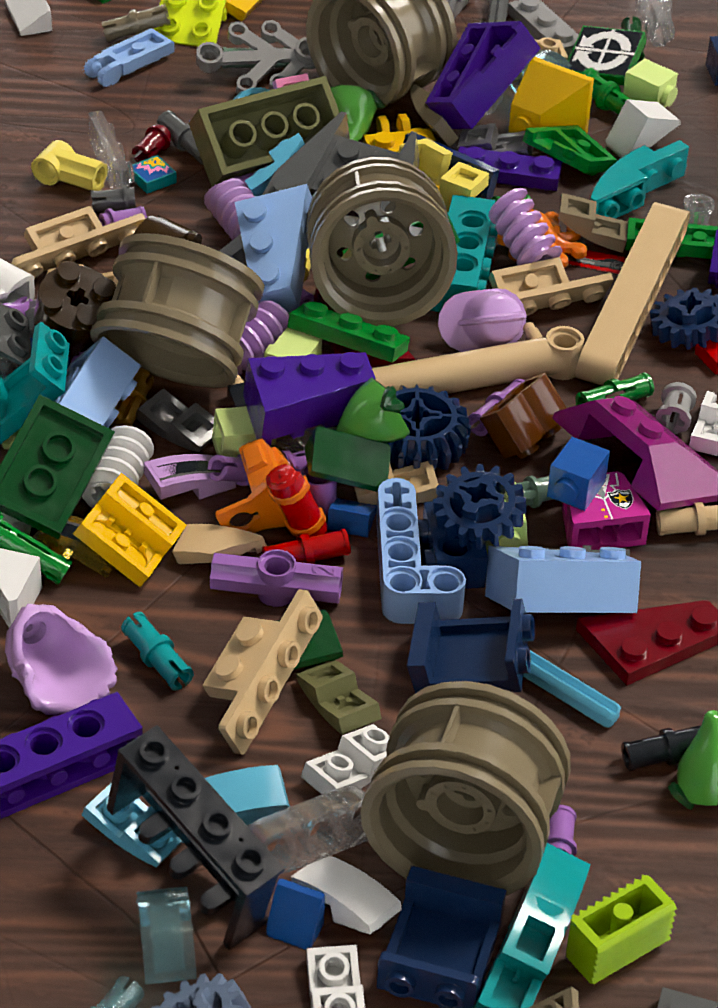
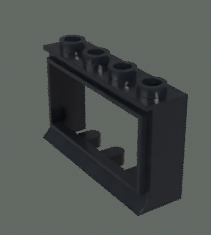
(204, 823)

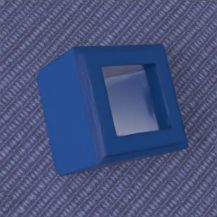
(351, 515)
(296, 914)

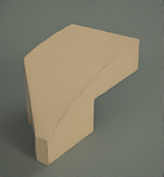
(201, 541)

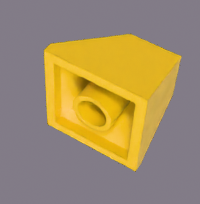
(551, 98)

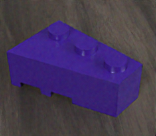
(480, 71)
(301, 391)

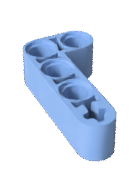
(400, 569)

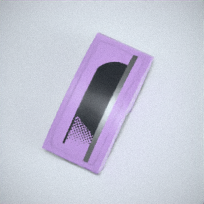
(184, 473)

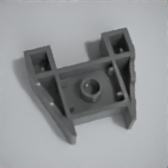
(329, 151)

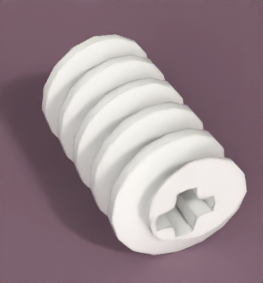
(124, 455)

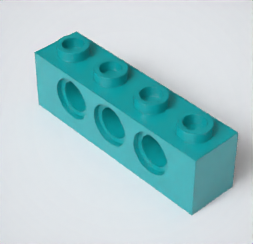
(475, 247)

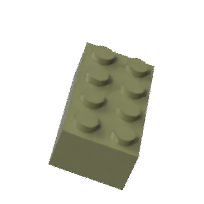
(240, 133)

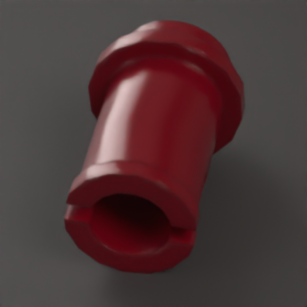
(156, 139)

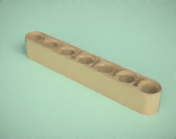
(632, 294)

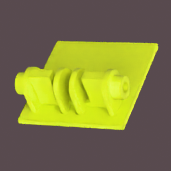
(193, 21)

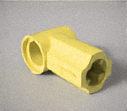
(62, 164)

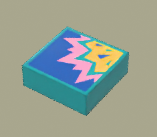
(153, 174)

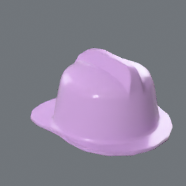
(481, 319)

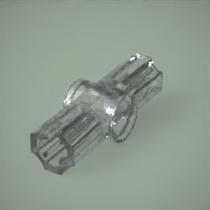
(656, 20)

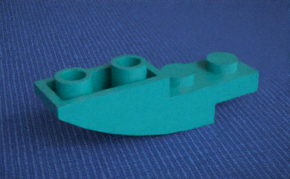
(634, 175)
(535, 932)

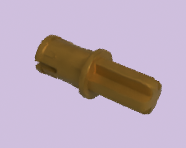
(129, 407)

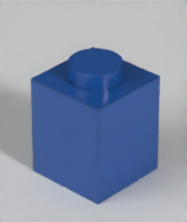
(578, 473)

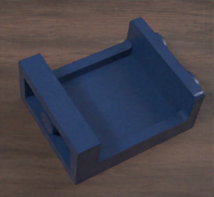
(471, 649)
(442, 939)

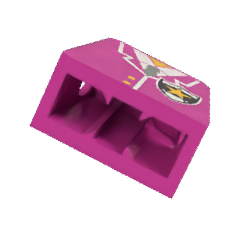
(611, 520)

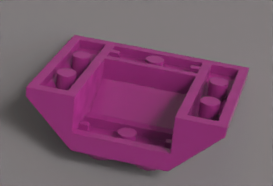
(670, 470)

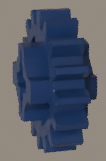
(686, 318)
(479, 506)

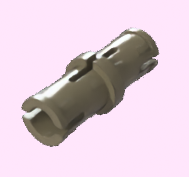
(135, 22)

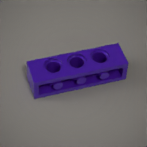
(63, 752)

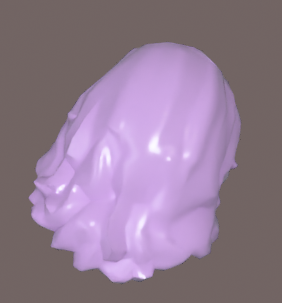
(58, 660)

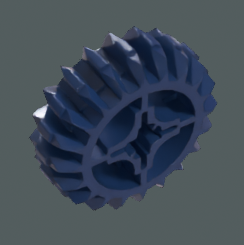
(436, 428)

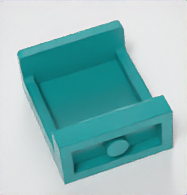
(40, 374)

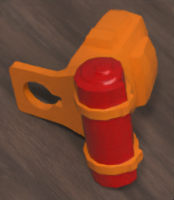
(277, 495)

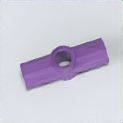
(275, 577)

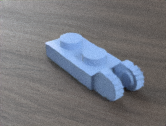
(128, 56)

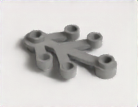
(263, 54)

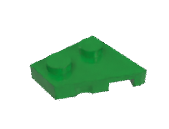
(571, 146)

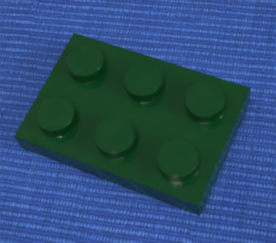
(50, 466)

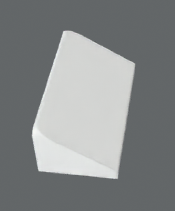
(30, 16)

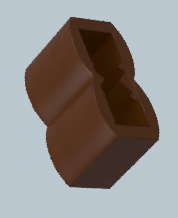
(524, 417)

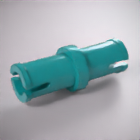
(157, 651)

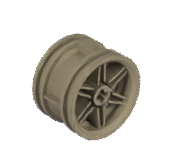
(381, 43)
(399, 292)
(179, 309)
(467, 785)

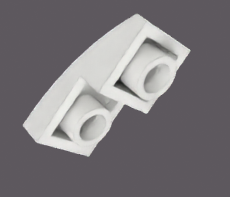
(351, 764)
(352, 894)
(334, 977)

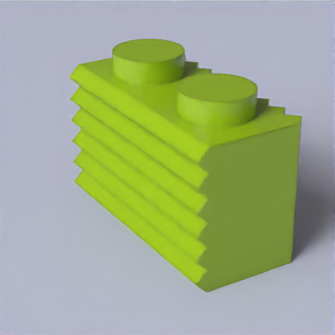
(620, 929)

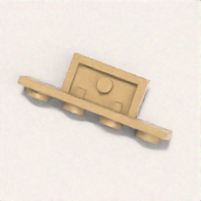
(71, 238)
(547, 285)
(258, 666)

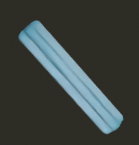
(573, 691)

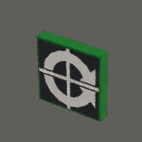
(607, 51)

